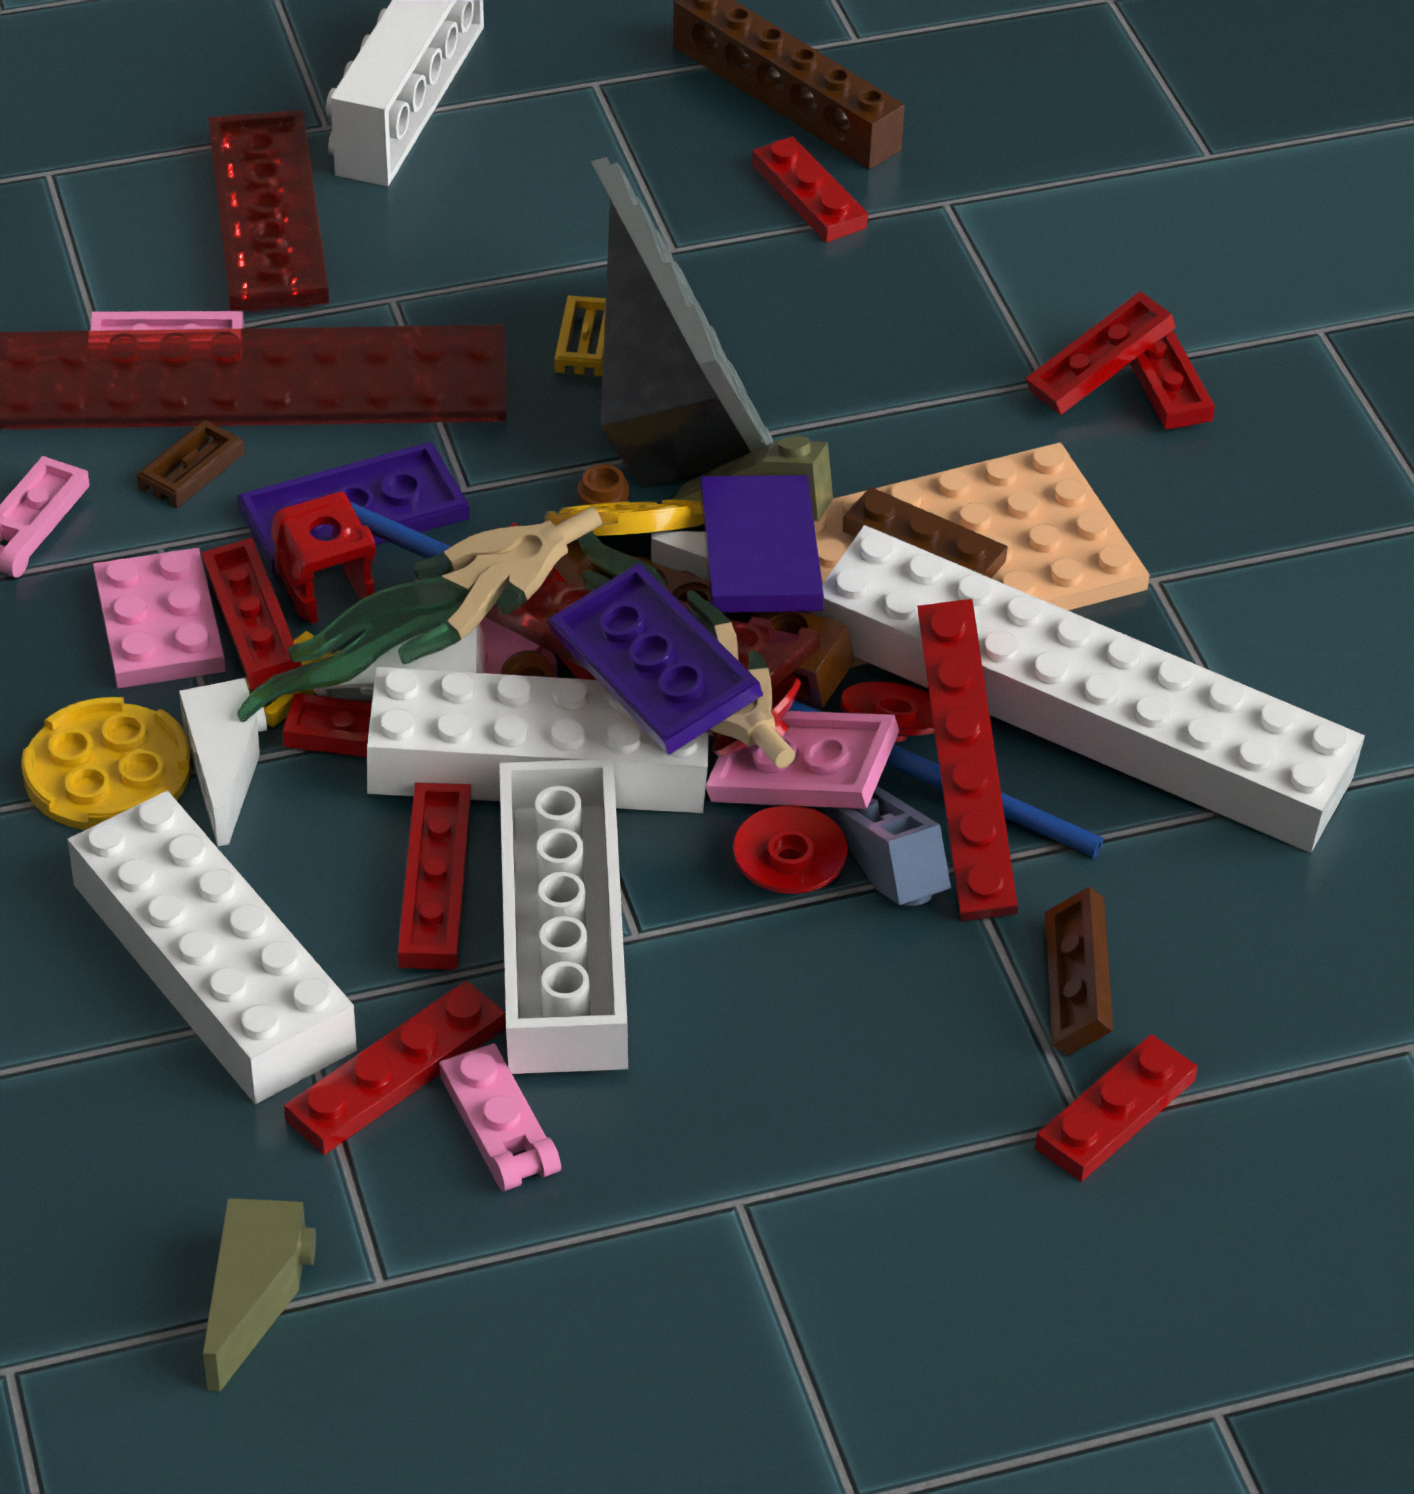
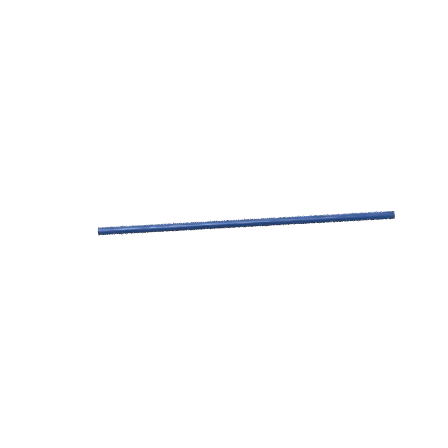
(899, 758)

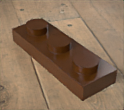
(925, 532)
(1078, 971)

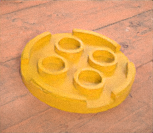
(637, 517)
(104, 760)

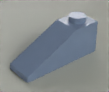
(895, 848)

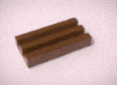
(197, 466)

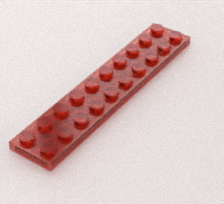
(252, 376)

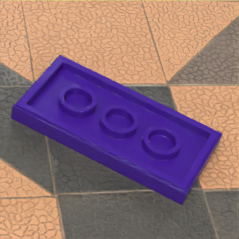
(401, 485)
(761, 544)
(655, 658)

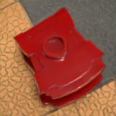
(300, 554)

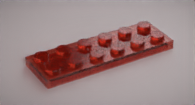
(267, 211)

